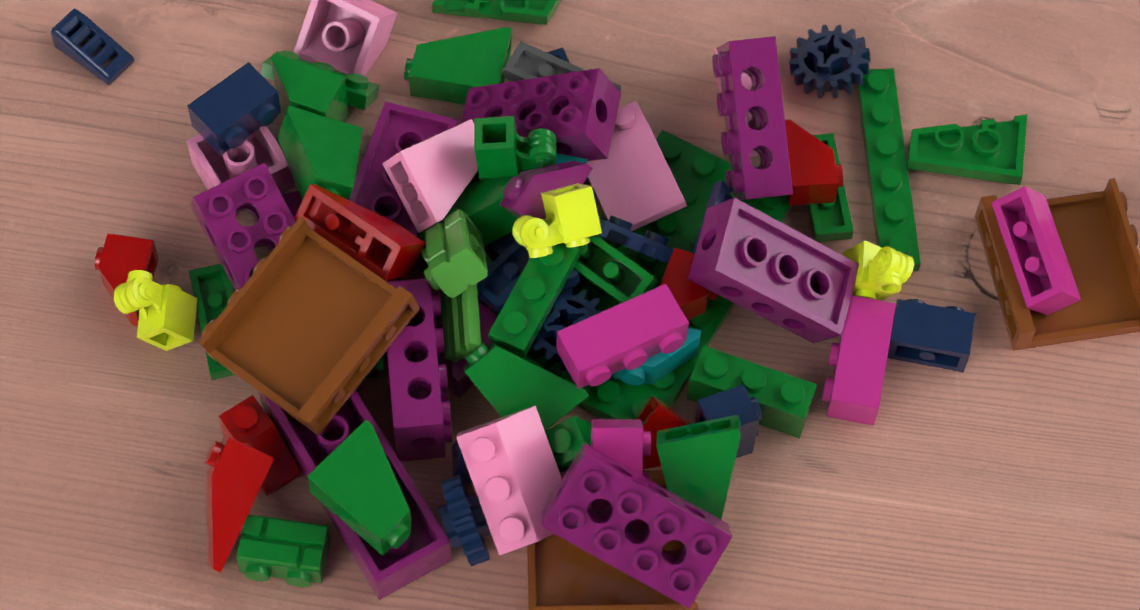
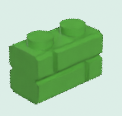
(454, 254)

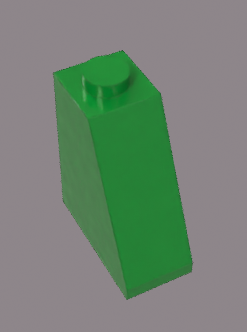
(453, 65)
(320, 151)
(482, 205)
(519, 383)
(700, 461)
(363, 490)

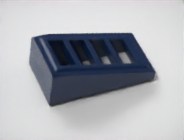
(74, 31)

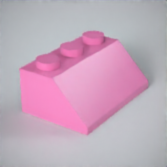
(512, 476)

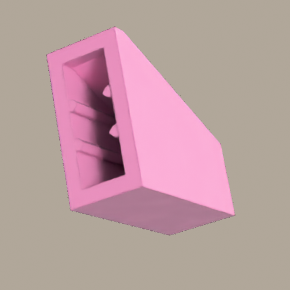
(434, 174)

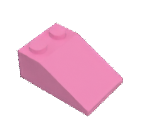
(635, 177)

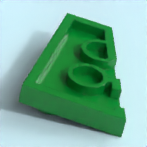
(508, 10)
(980, 151)

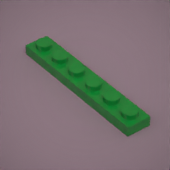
(887, 164)

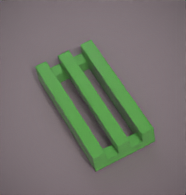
(461, 323)

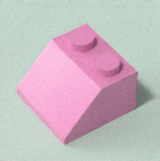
(345, 34)

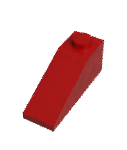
(361, 233)
(232, 487)

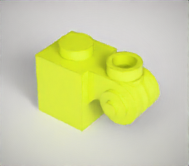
(568, 220)
(879, 270)
(165, 311)

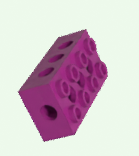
(764, 100)
(572, 105)
(395, 131)
(232, 242)
(773, 271)
(420, 379)
(636, 553)

